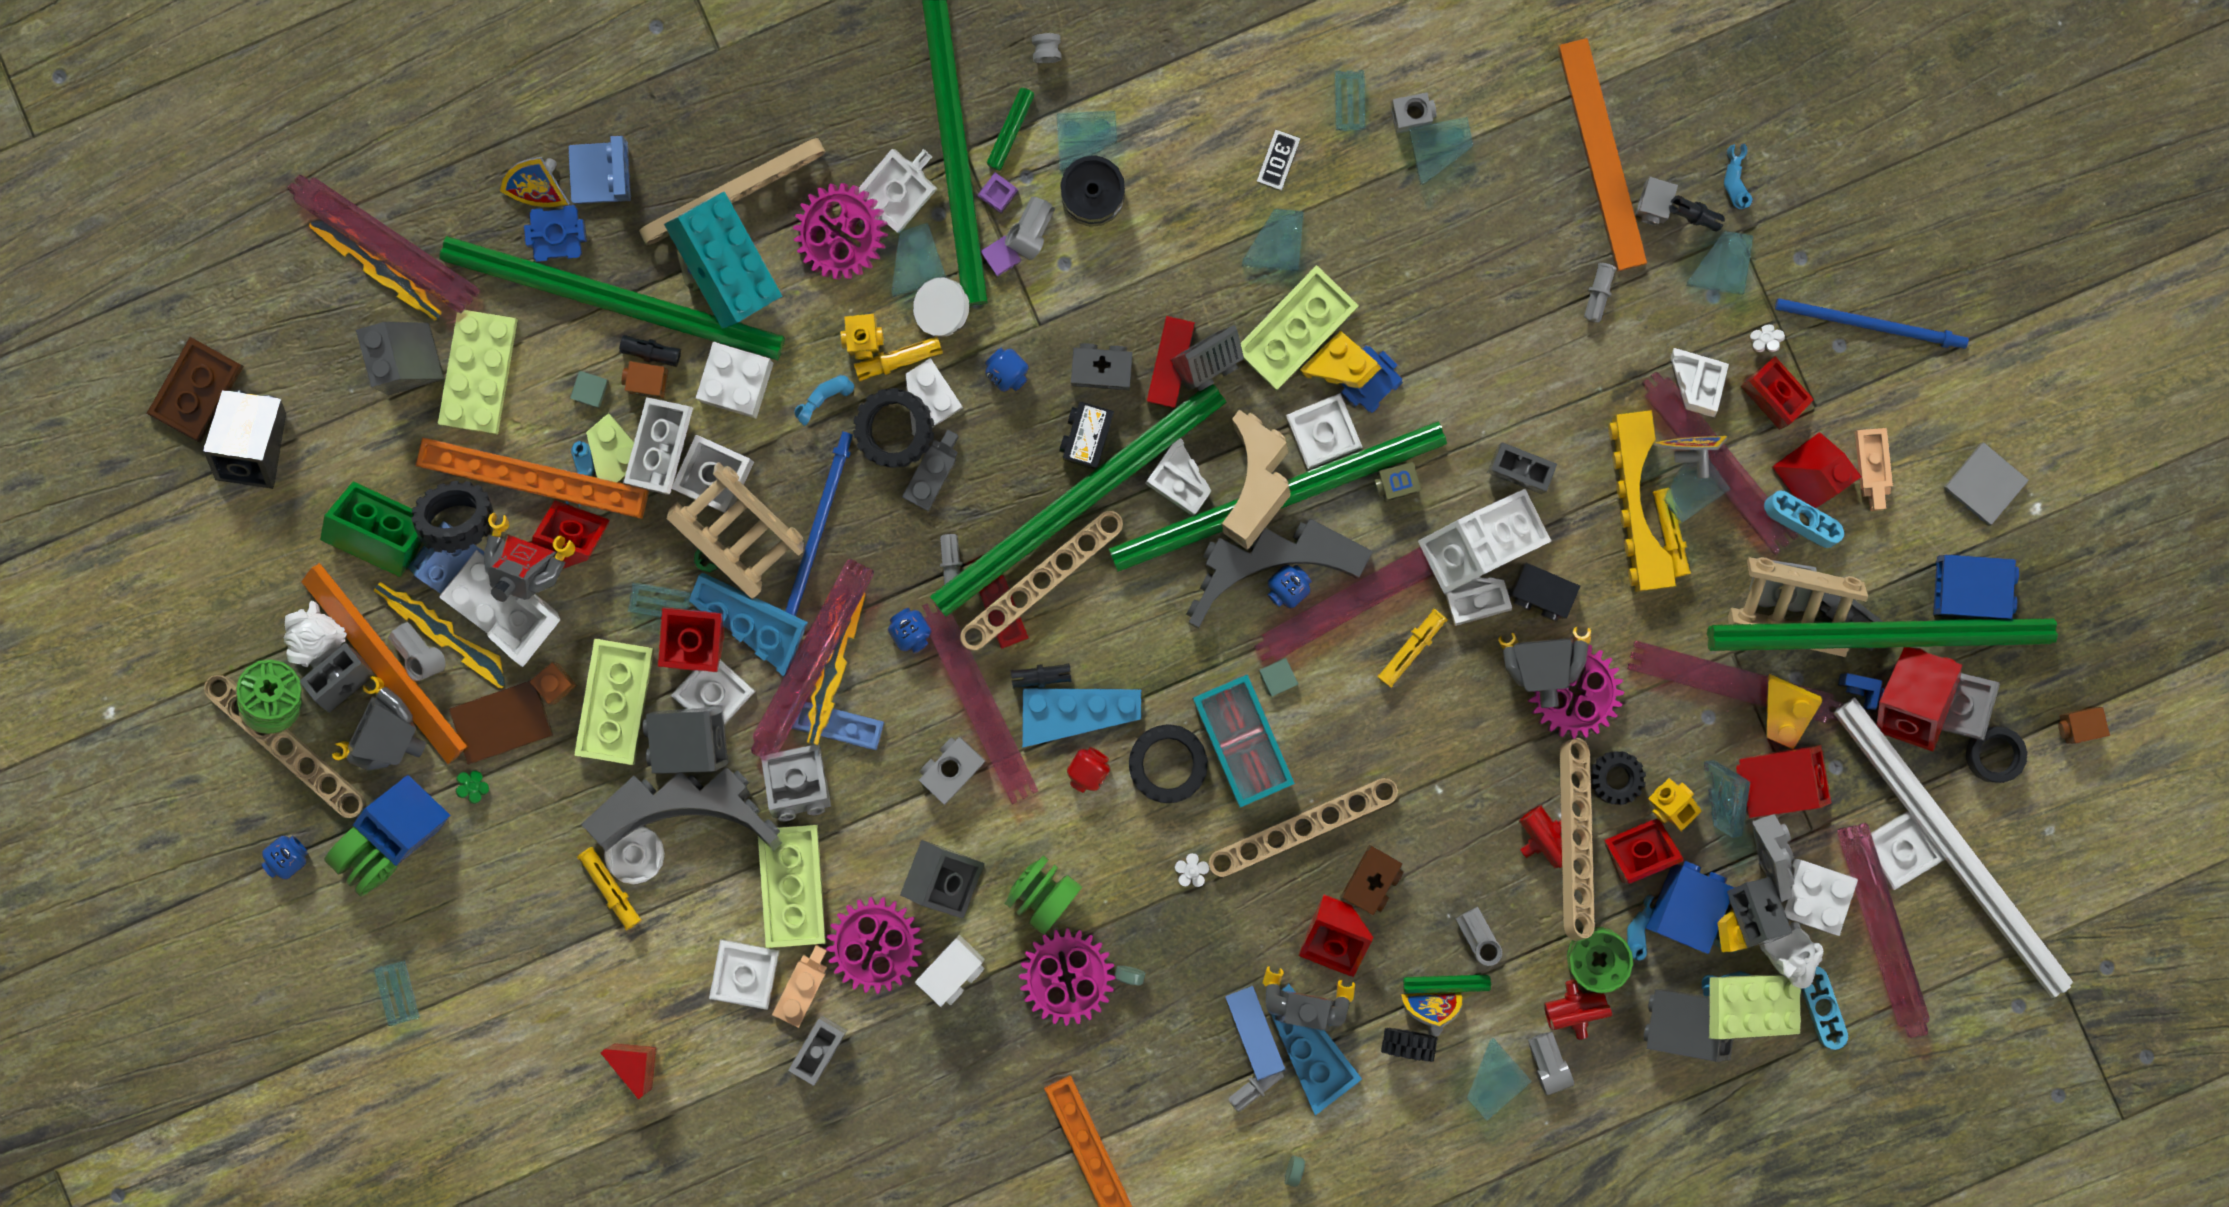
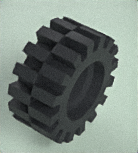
(1635, 781)
(1409, 1044)

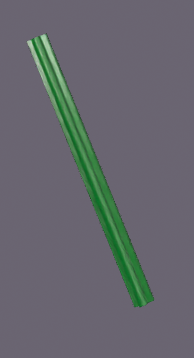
(954, 150)
(610, 297)
(1300, 486)
(1077, 499)
(1881, 634)

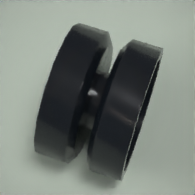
(1092, 208)

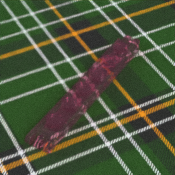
(383, 242)
(1743, 491)
(1345, 605)
(811, 658)
(1716, 678)
(979, 704)
(1884, 929)

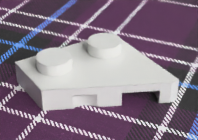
(1699, 381)
(932, 388)

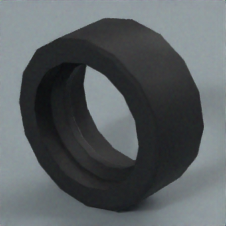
(2019, 756)

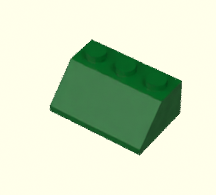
(372, 529)

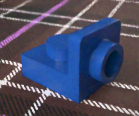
(1858, 685)

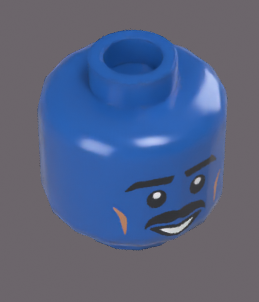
(1006, 370)
(1289, 586)
(909, 630)
(284, 857)

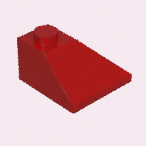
(1816, 471)
(574, 525)
(1336, 937)

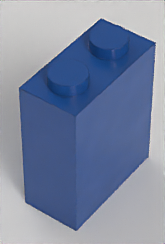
(1975, 587)
(401, 820)
(1690, 906)

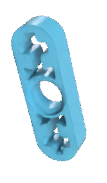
(1791, 519)
(1823, 1030)

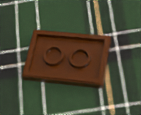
(194, 389)
(501, 722)

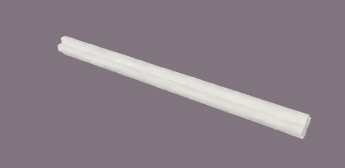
(1953, 848)

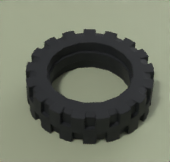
(864, 428)
(445, 497)
(1199, 760)

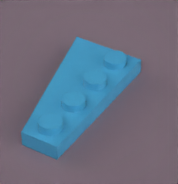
(758, 624)
(1070, 712)
(1318, 1063)

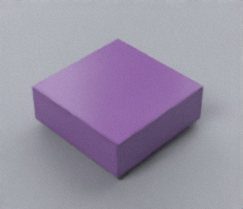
(998, 193)
(1000, 256)

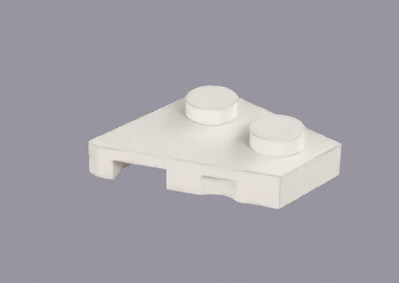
(1179, 479)
(1478, 600)

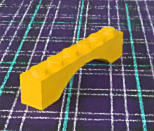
(1650, 562)

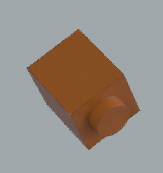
(645, 379)
(553, 683)
(2083, 725)

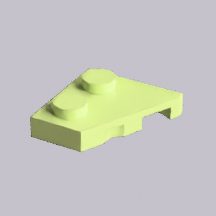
(610, 449)

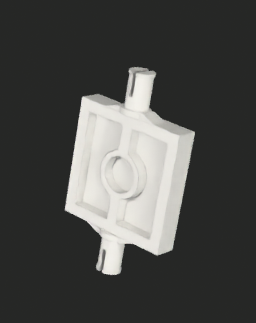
(899, 188)

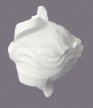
(311, 636)
(1795, 956)

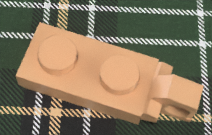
(1874, 466)
(802, 988)

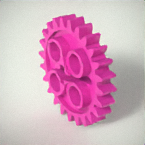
(854, 208)
(1601, 700)
(899, 956)
(1093, 970)

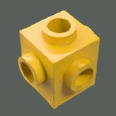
(857, 326)
(1674, 804)

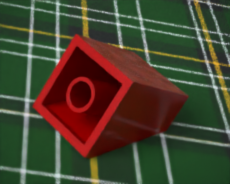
(1918, 697)
(1785, 781)

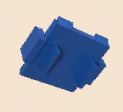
(555, 233)
(1377, 386)

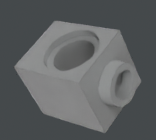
(1403, 121)
(1655, 201)

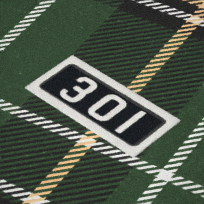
(1278, 159)

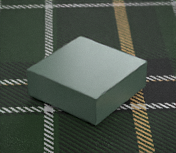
(589, 389)
(1278, 677)

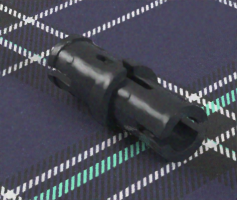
(1697, 213)
(650, 350)
(1040, 676)

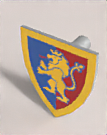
(534, 184)
(1700, 444)
(1433, 1008)

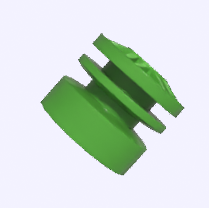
(266, 712)
(365, 860)
(1042, 894)
(1599, 977)

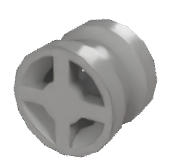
(1046, 48)

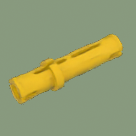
(892, 360)
(1672, 535)
(1412, 648)
(609, 888)

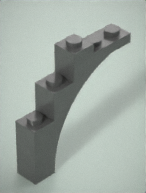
(1314, 546)
(637, 806)

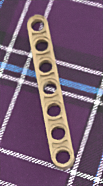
(743, 184)
(1050, 568)
(293, 759)
(1318, 826)
(1570, 850)

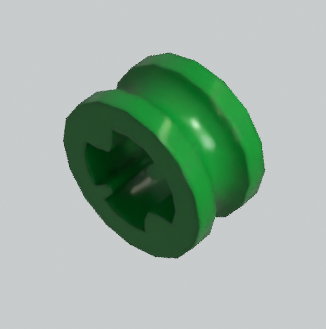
(709, 568)

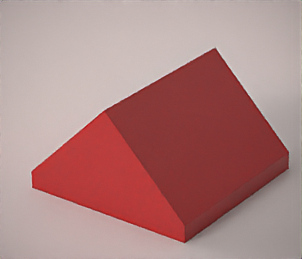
(1777, 393)
(691, 639)
(1642, 851)
(633, 1065)

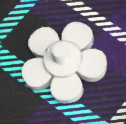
(1767, 338)
(1191, 871)

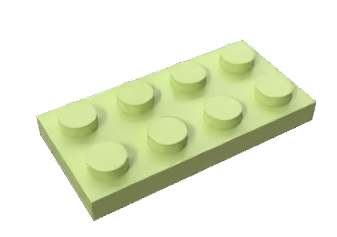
(1297, 327)
(477, 371)
(614, 701)
(792, 888)
(1753, 1006)

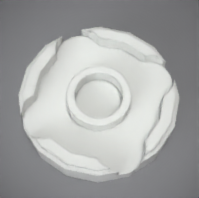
(941, 307)
(636, 856)

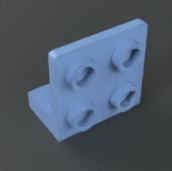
(600, 172)
(439, 568)

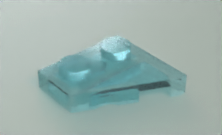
(1084, 134)
(1439, 145)
(1277, 242)
(915, 260)
(1725, 264)
(1691, 494)
(1727, 798)
(1496, 1081)

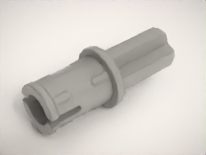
(1599, 292)
(950, 557)
(1252, 1091)

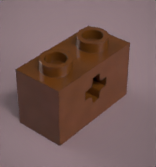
(1357, 889)

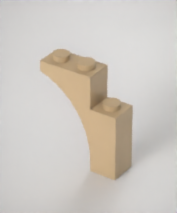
(1263, 491)

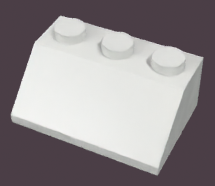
(658, 445)

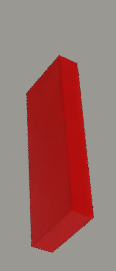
(1165, 378)
(1015, 631)

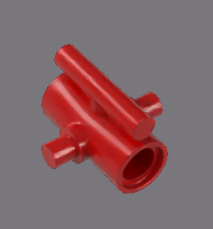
(1544, 834)
(1576, 1010)

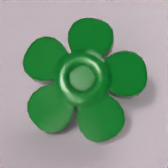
(470, 785)

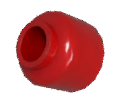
(1088, 770)

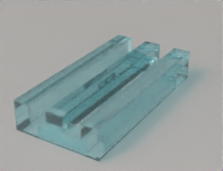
(1350, 126)
(634, 597)
(409, 995)

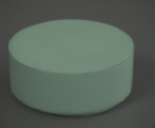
(1129, 975)
(1294, 1171)

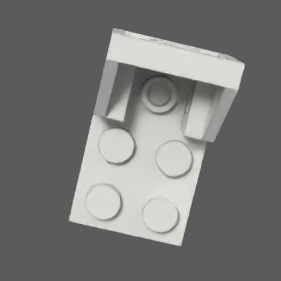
(1484, 540)
(513, 625)

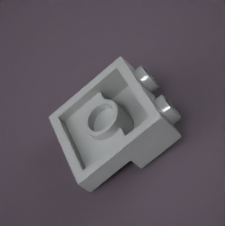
(796, 782)
(1775, 853)

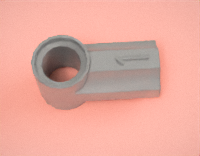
(1027, 234)
(420, 659)
(1477, 934)
(1552, 1070)

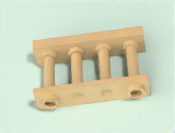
(728, 557)
(1791, 577)

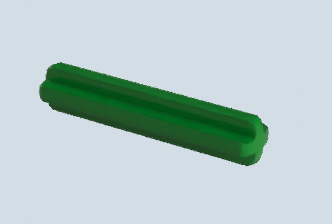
(1010, 129)
(1444, 984)

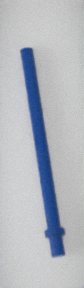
(1944, 338)
(841, 453)

